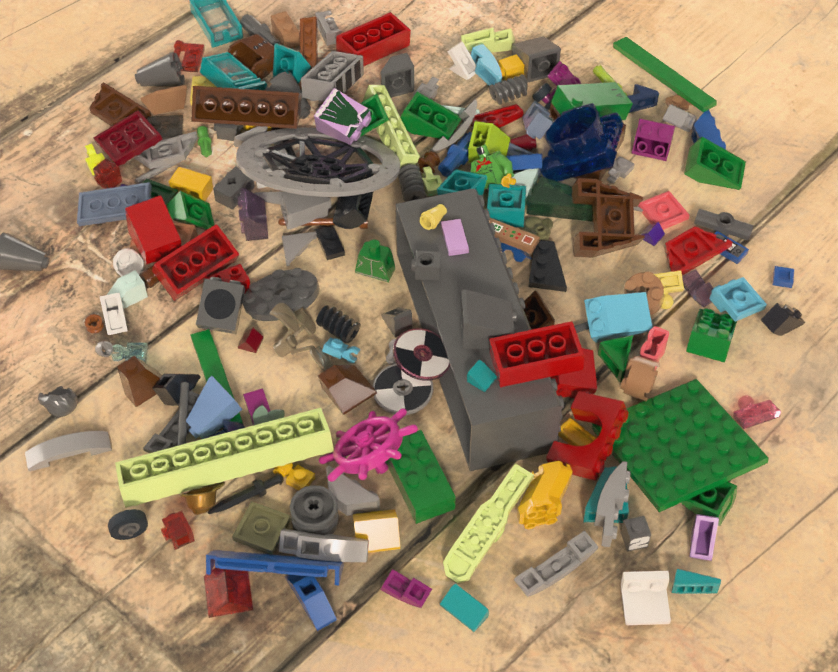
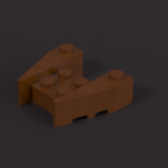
(611, 218)

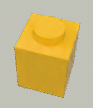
(511, 67)

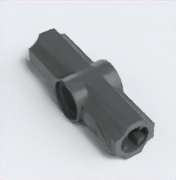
(253, 27)
(724, 224)

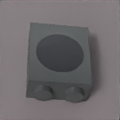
(220, 305)

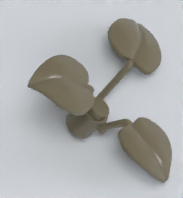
(289, 343)

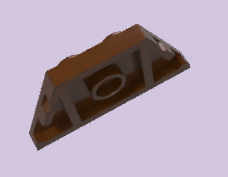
(114, 106)

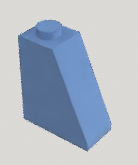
(211, 409)

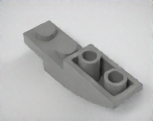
(611, 502)
(324, 547)

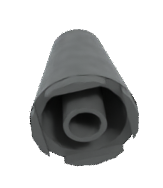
(161, 72)
(287, 83)
(20, 255)

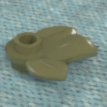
(538, 227)

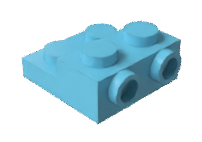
(737, 299)

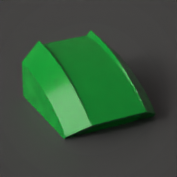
(714, 502)

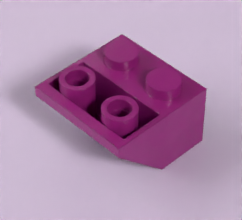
(653, 139)

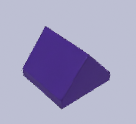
(653, 233)

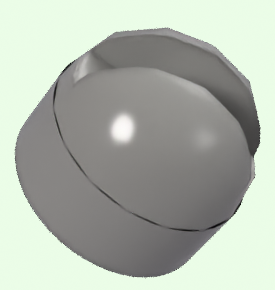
(105, 345)

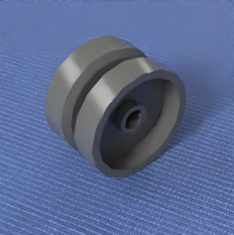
(314, 510)

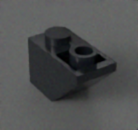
(782, 319)
(169, 387)

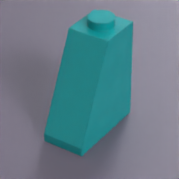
(591, 507)

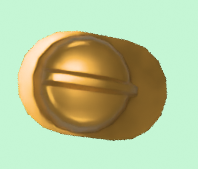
(202, 499)

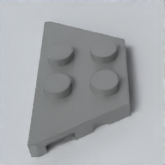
(168, 151)

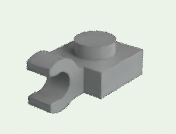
(428, 90)
(621, 168)

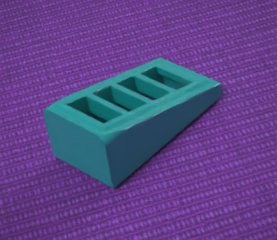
(694, 583)

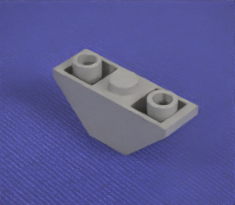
(352, 496)

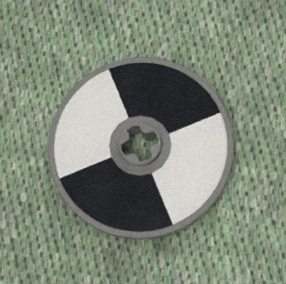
(392, 399)

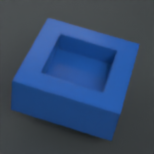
(783, 277)

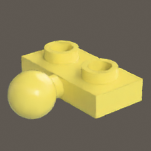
(671, 283)

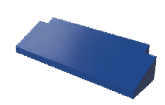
(272, 563)

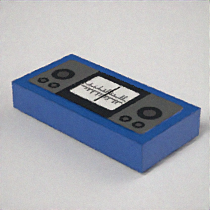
(734, 253)

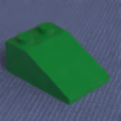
(429, 118)
(714, 165)

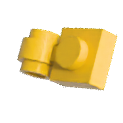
(297, 477)

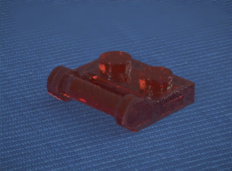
(192, 57)

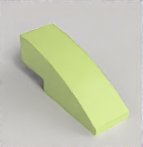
(494, 41)

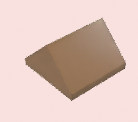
(165, 100)

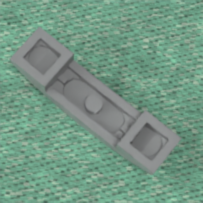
(467, 117)
(67, 446)
(558, 566)

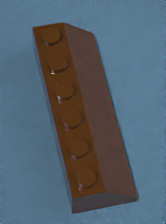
(246, 107)

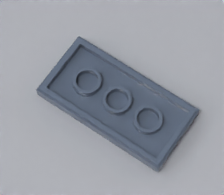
(110, 203)

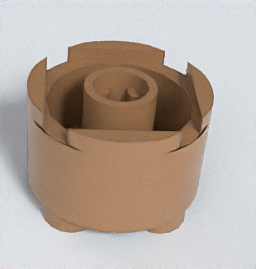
(647, 283)
(640, 378)

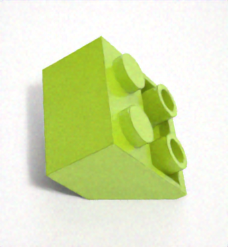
(490, 135)

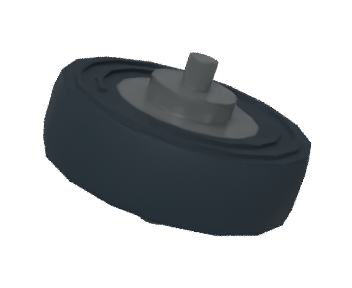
(127, 524)

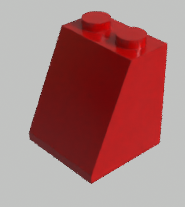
(152, 229)

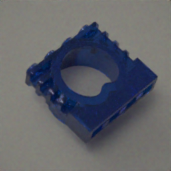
(581, 143)

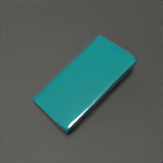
(465, 607)

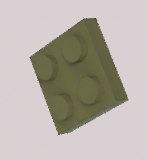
(261, 528)

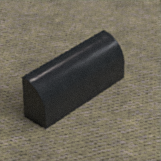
(354, 209)

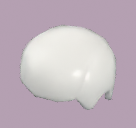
(127, 261)

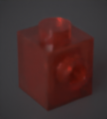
(107, 174)
(177, 530)

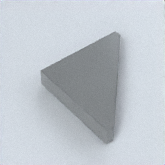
(296, 244)

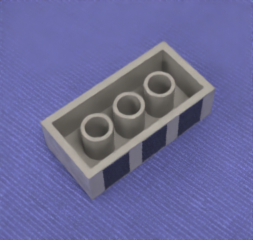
(334, 71)

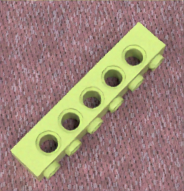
(393, 132)

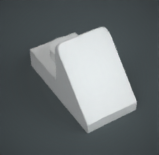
(463, 62)
(113, 313)

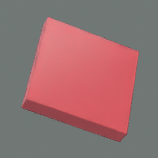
(664, 209)

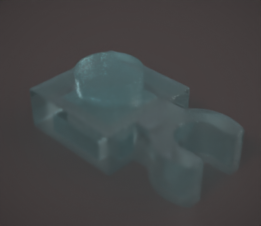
(139, 350)

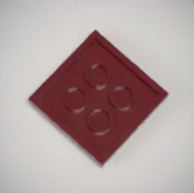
(127, 138)

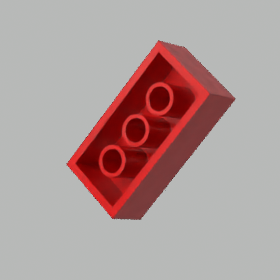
(375, 38)
(194, 261)
(536, 354)

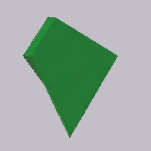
(616, 355)

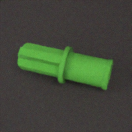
(204, 141)

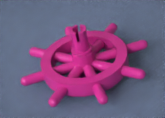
(368, 437)

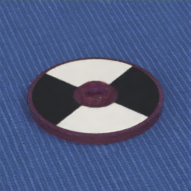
(409, 359)

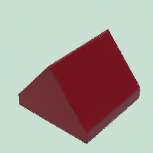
(251, 340)

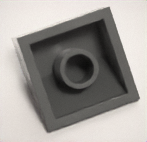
(398, 75)

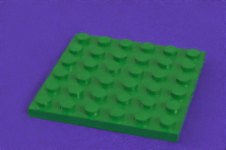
(683, 445)

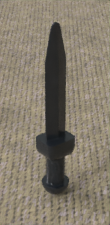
(258, 489)

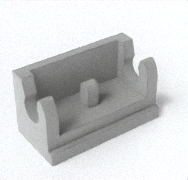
(327, 27)

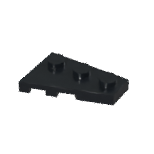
(546, 268)

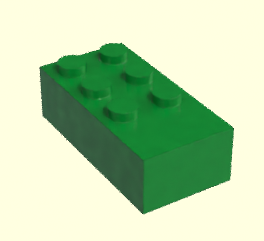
(421, 479)

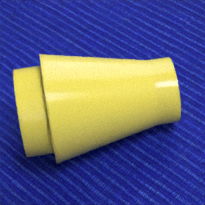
(432, 217)

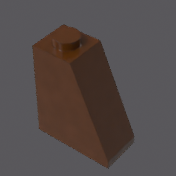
(138, 380)

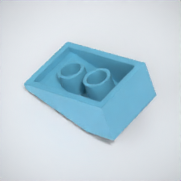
(618, 316)

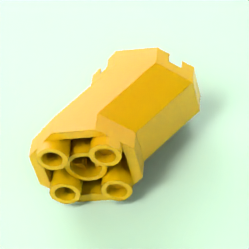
(544, 495)

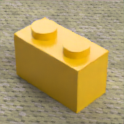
(192, 183)

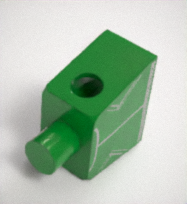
(375, 261)

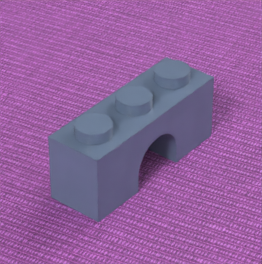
(537, 120)

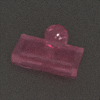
(752, 415)

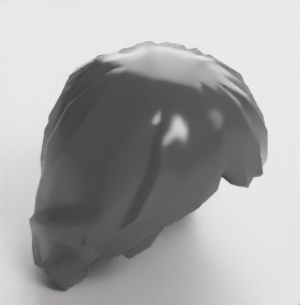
(59, 401)

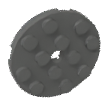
(292, 287)

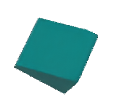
(481, 376)

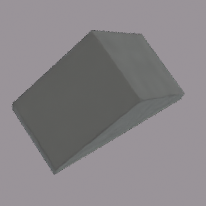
(398, 320)

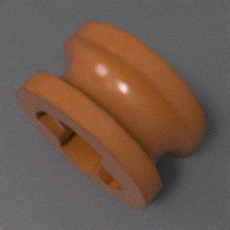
(94, 318)

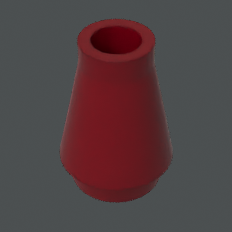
(524, 142)

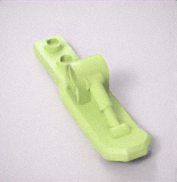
(485, 526)

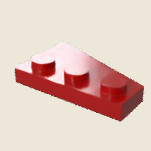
(501, 116)

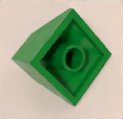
(377, 111)
(191, 211)

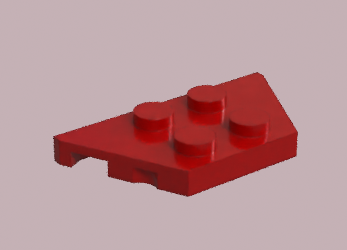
(693, 249)

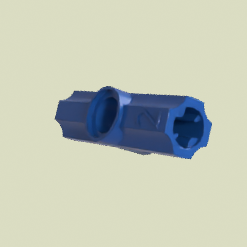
(456, 156)

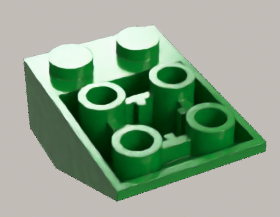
(711, 335)

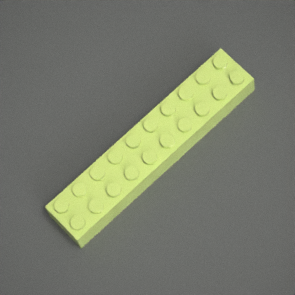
(223, 457)

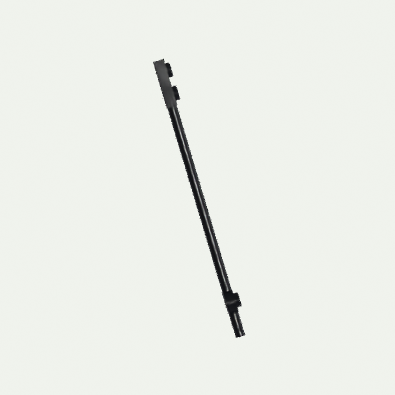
(326, 234)

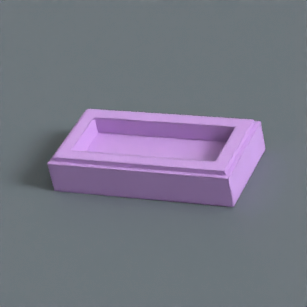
(454, 237)

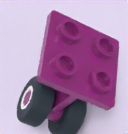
(559, 76)

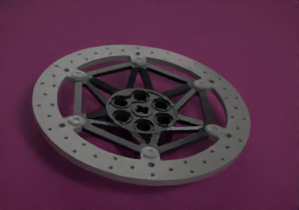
(317, 173)

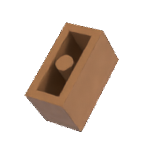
(285, 30)

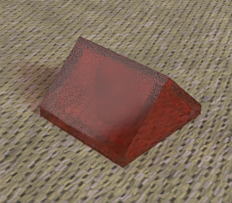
(227, 592)

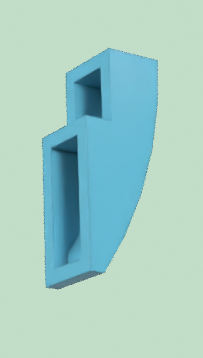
(486, 65)

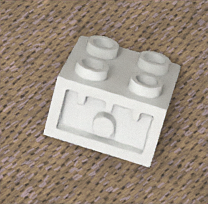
(645, 597)

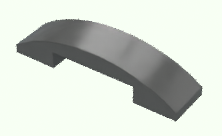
(169, 435)

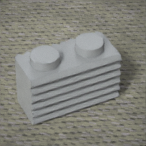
(680, 118)

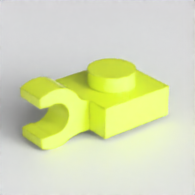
(93, 158)

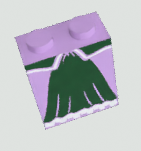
(342, 117)

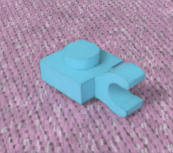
(338, 349)

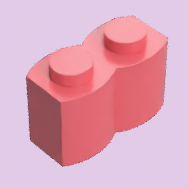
(655, 345)

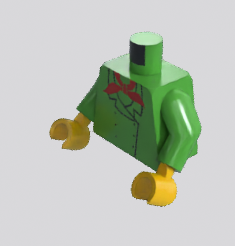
(495, 166)

